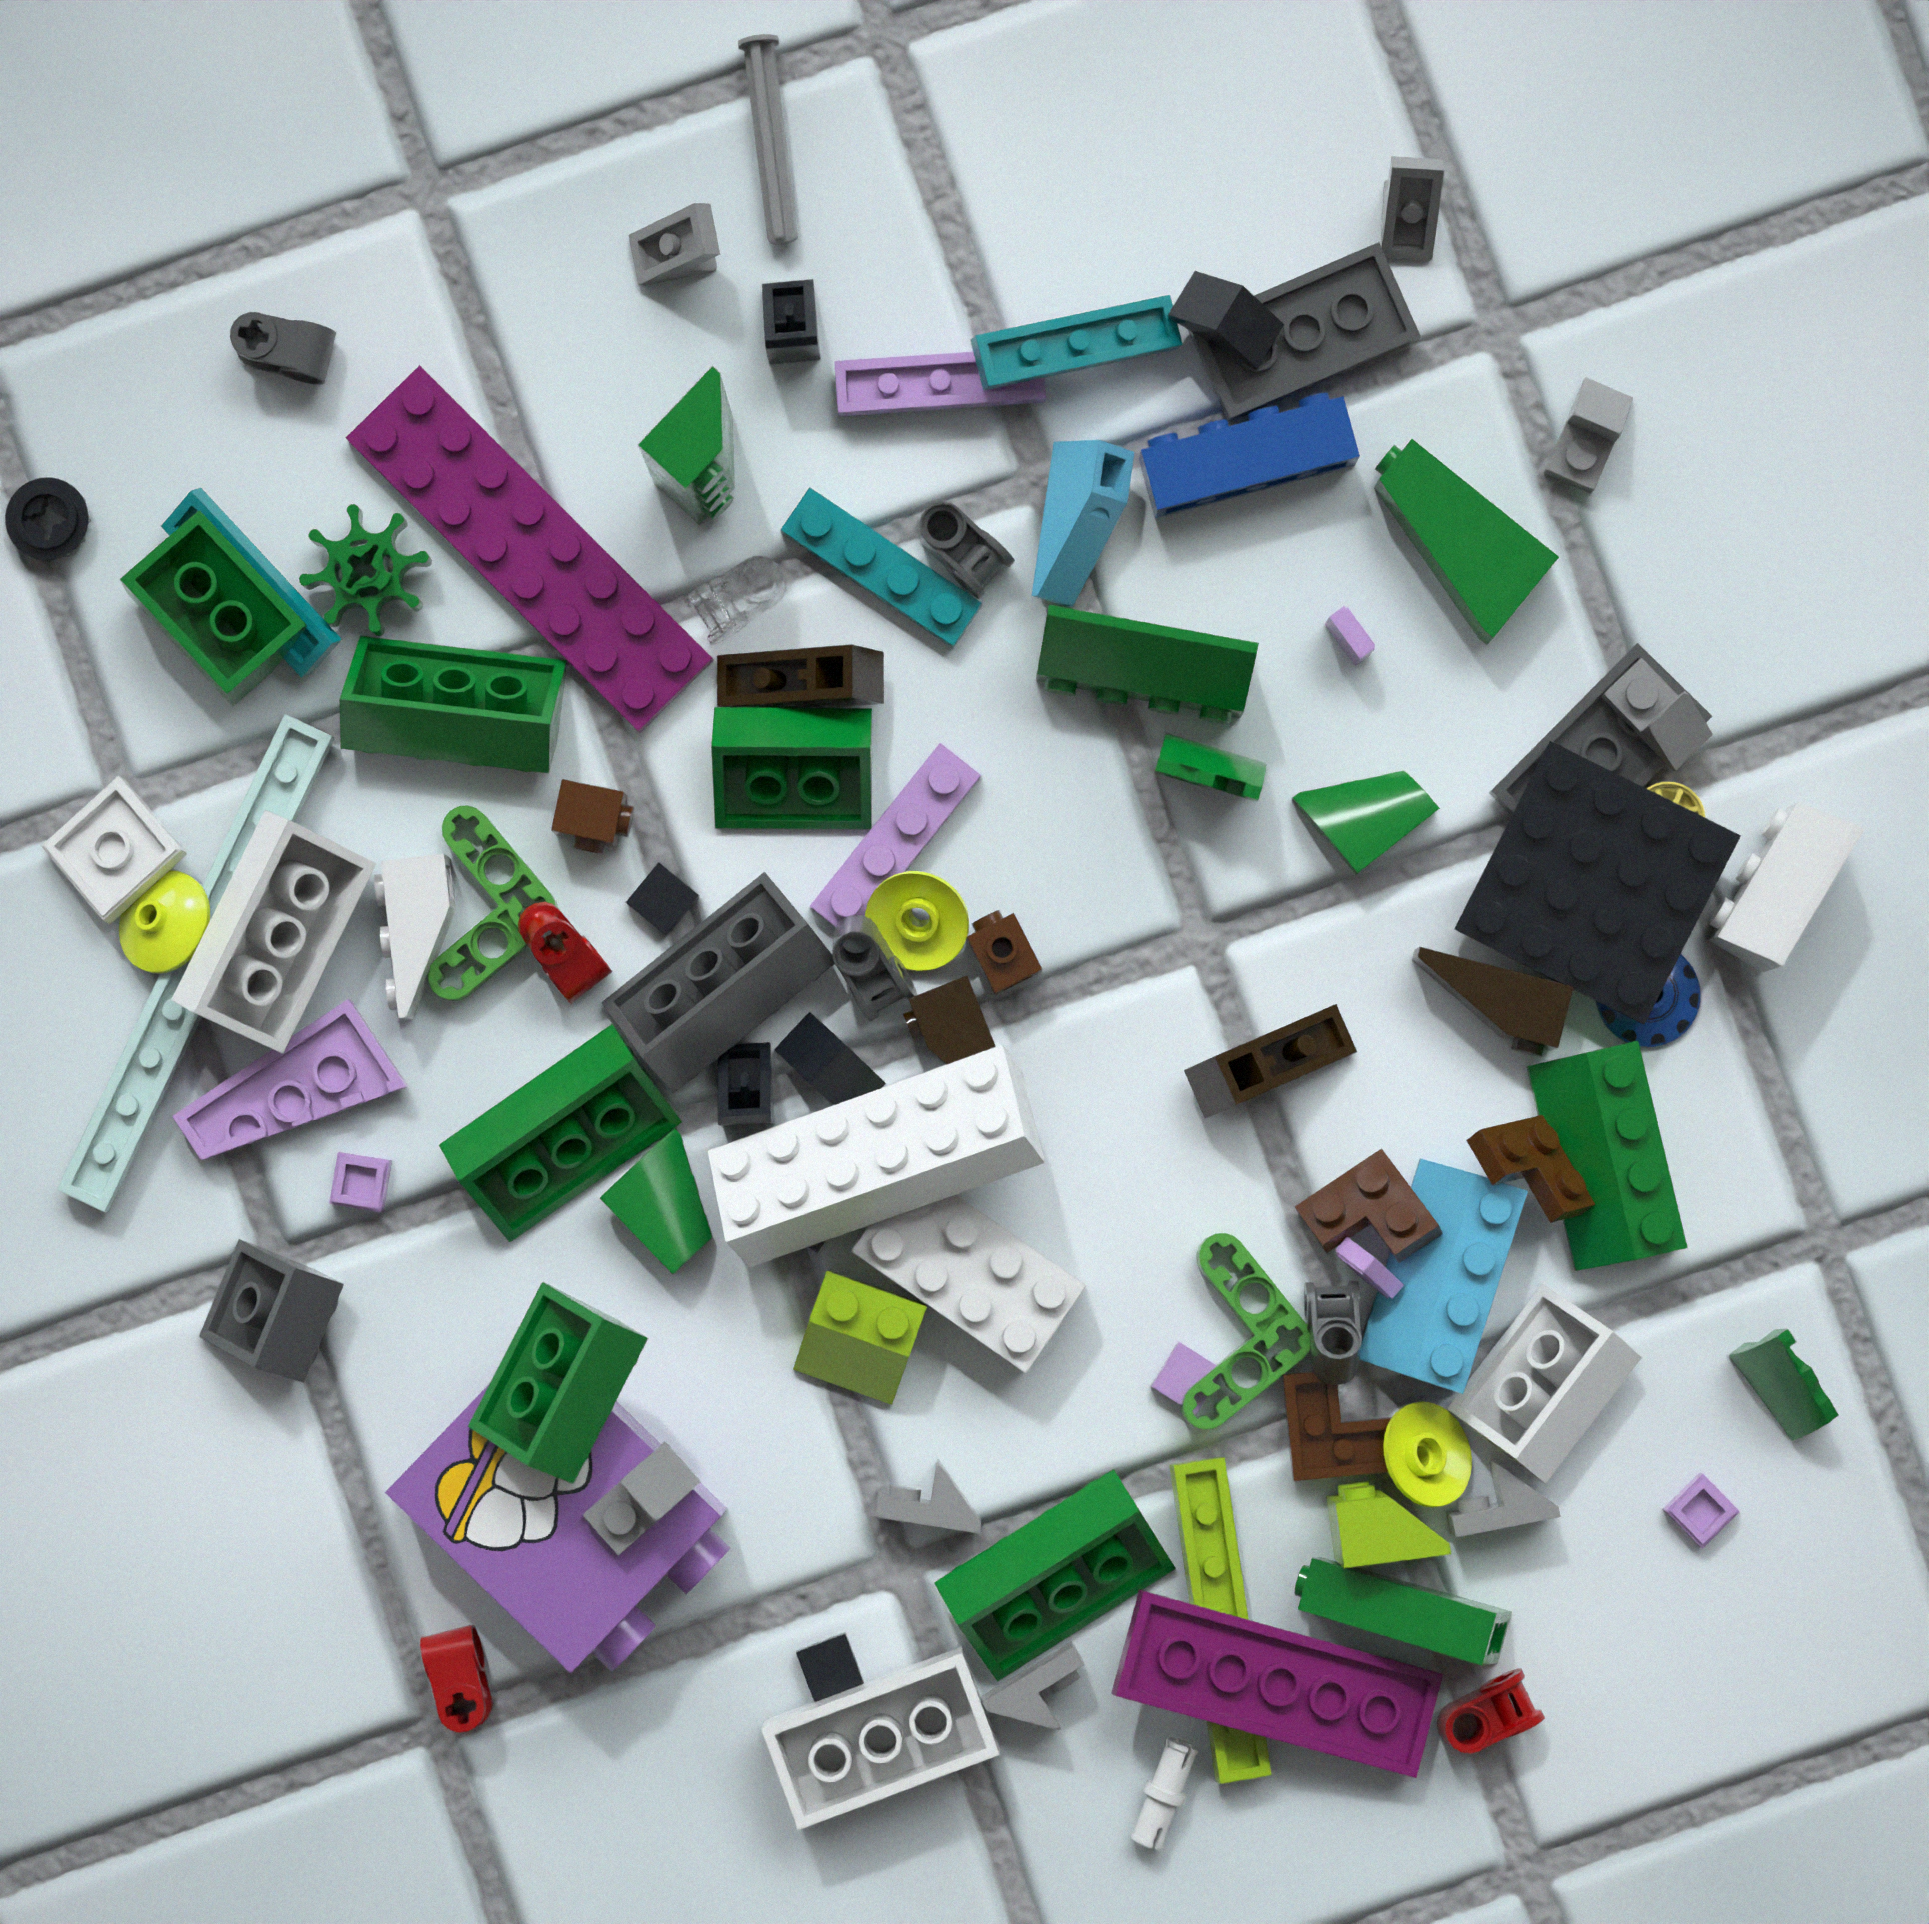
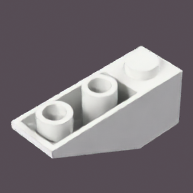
(419, 914)

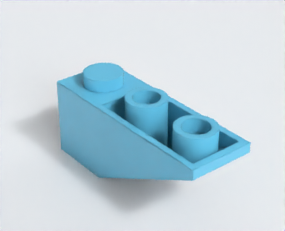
(1081, 509)

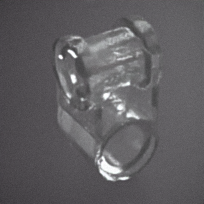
(734, 599)

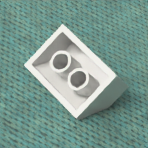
(1783, 885)
(1544, 1382)

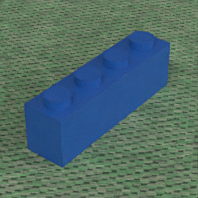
(1248, 455)

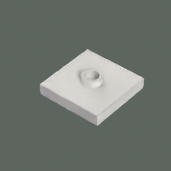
(114, 850)

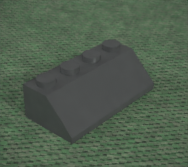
(718, 982)

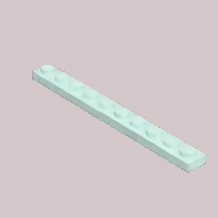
(165, 1026)

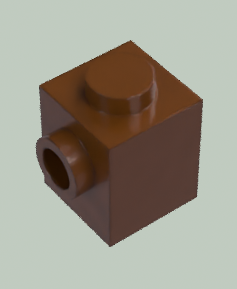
(591, 816)
(1003, 951)

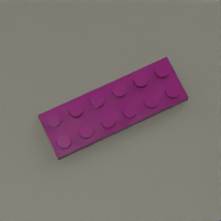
(1277, 1683)

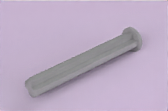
(770, 137)

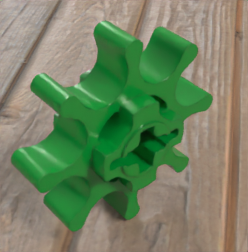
(352, 589)

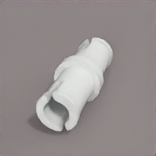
(1164, 1793)

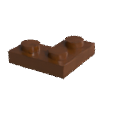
(1533, 1152)
(1373, 1196)
(1319, 1440)

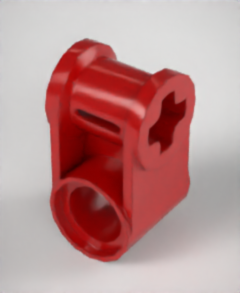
(564, 954)
(454, 1667)
(1492, 1712)

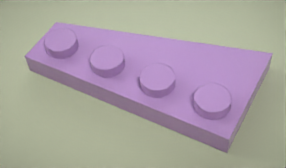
(320, 1073)

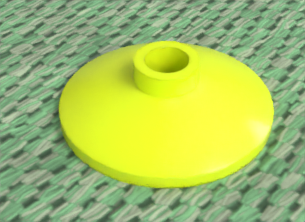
(177, 929)
(917, 942)
(1427, 1454)

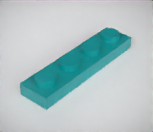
(1075, 342)
(881, 567)
(318, 637)

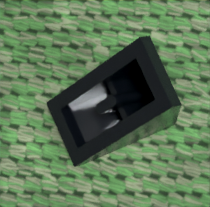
(1227, 317)
(790, 322)
(827, 1062)
(745, 1085)

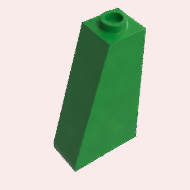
(1465, 539)
(1403, 1611)

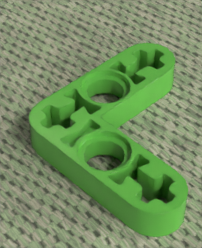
(503, 917)
(1261, 1327)

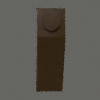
(801, 678)
(1507, 1001)
(949, 1021)
(1270, 1061)

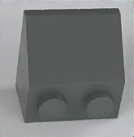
(271, 1311)

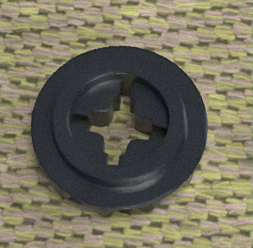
(31, 502)

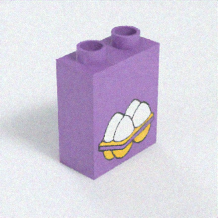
(537, 1552)

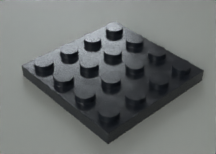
(1597, 882)

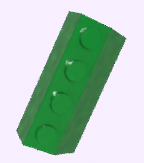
(694, 450)
(1145, 663)
(452, 704)
(559, 1133)
(1613, 1139)
(1054, 1575)

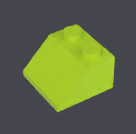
(859, 1337)
(1375, 1529)

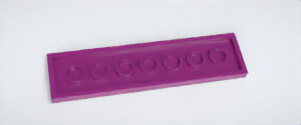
(529, 549)

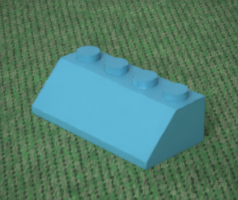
(1449, 1283)

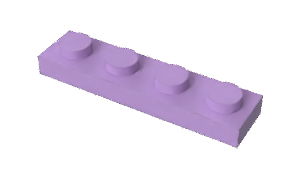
(922, 385)
(898, 834)

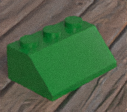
(214, 607)
(792, 768)
(557, 1383)

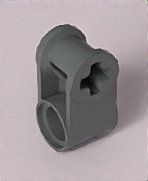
(292, 349)
(965, 549)
(873, 975)
(1334, 1322)

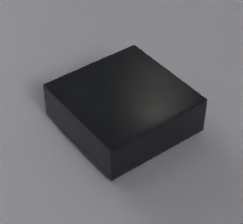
(662, 899)
(830, 1667)

